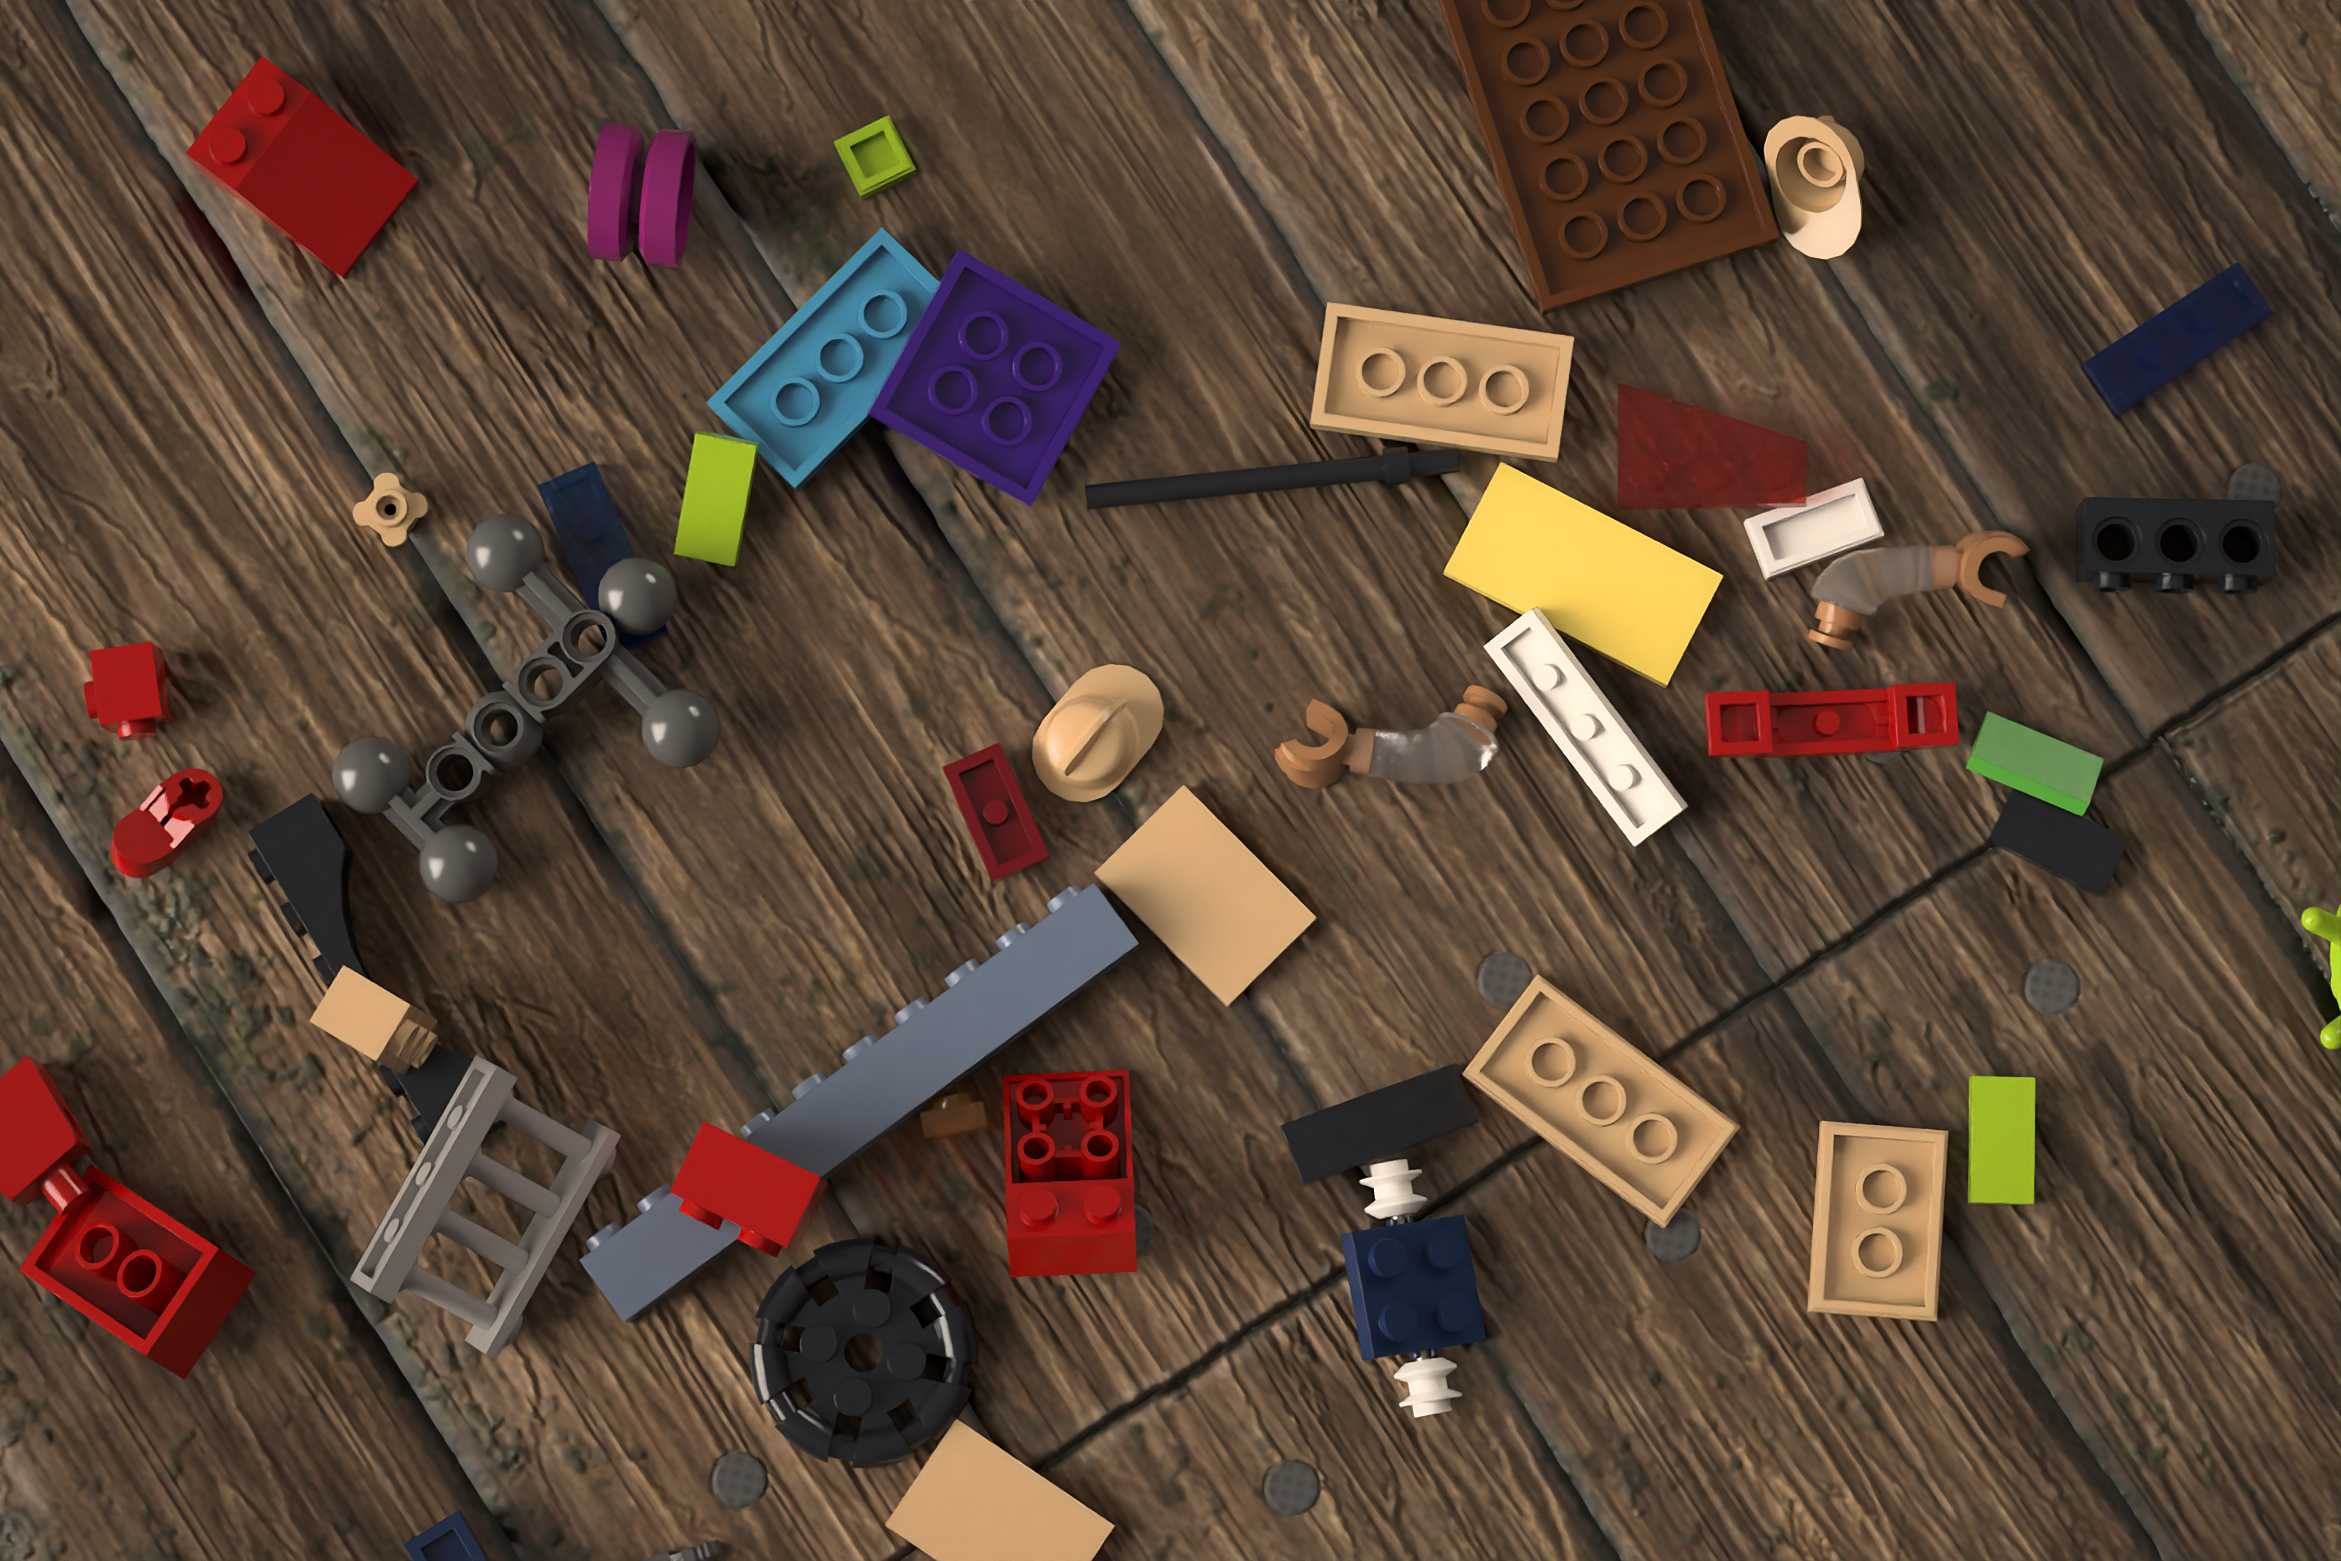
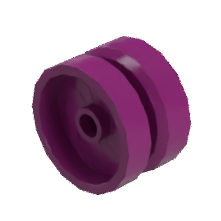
(636, 195)

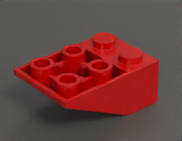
(1069, 1173)

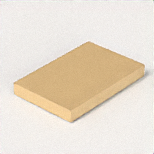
(1205, 896)
(1878, 1221)
(991, 1507)

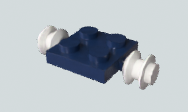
(1412, 1287)

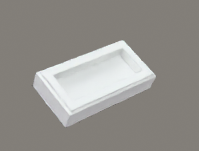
(1805, 535)

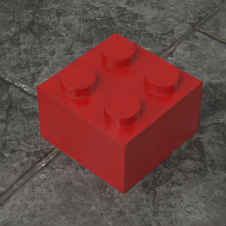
(748, 1188)

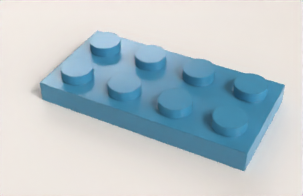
(826, 364)

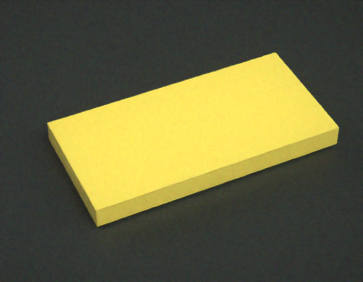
(1584, 574)

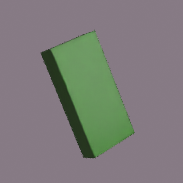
(2034, 763)

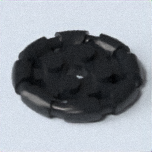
(825, 1343)

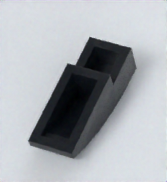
(1378, 1124)

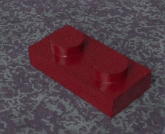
(996, 813)

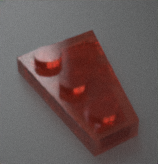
(1701, 459)

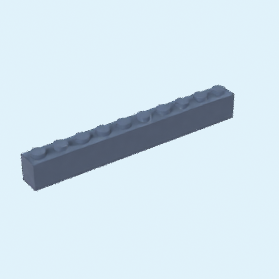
(878, 1086)

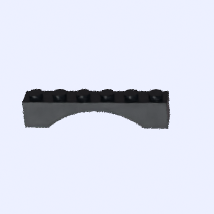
(313, 869)

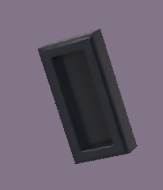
(2058, 841)

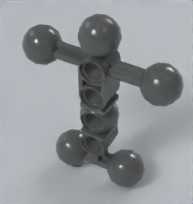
(633, 599)

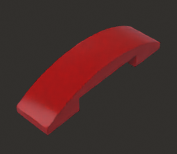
(1831, 721)

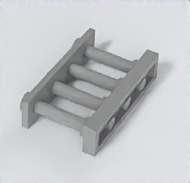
(455, 1154)

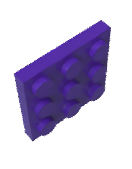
(994, 378)

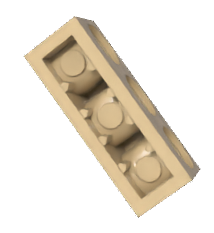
(375, 1022)

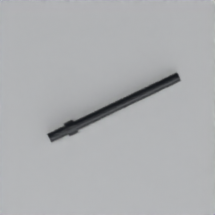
(1393, 466)

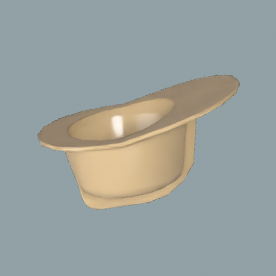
(1815, 184)
(1097, 732)

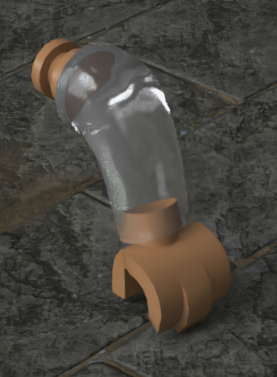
(1870, 577)
(1439, 754)

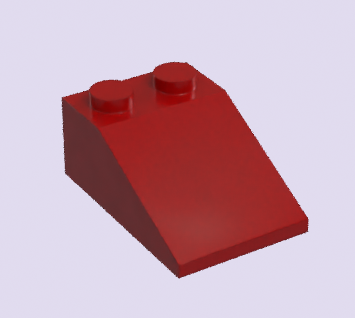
(301, 167)
(138, 1273)

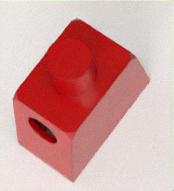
(39, 1140)

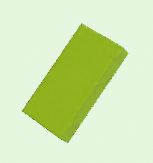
(716, 498)
(2001, 1140)

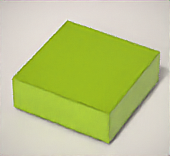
(875, 157)

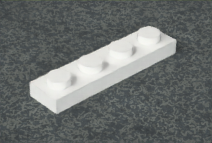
(1586, 726)

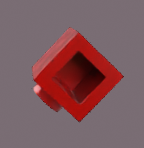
(129, 690)

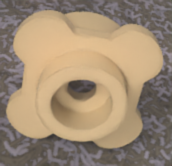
(397, 526)

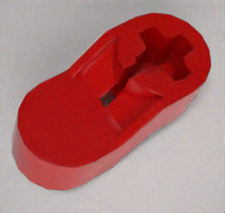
(189, 802)

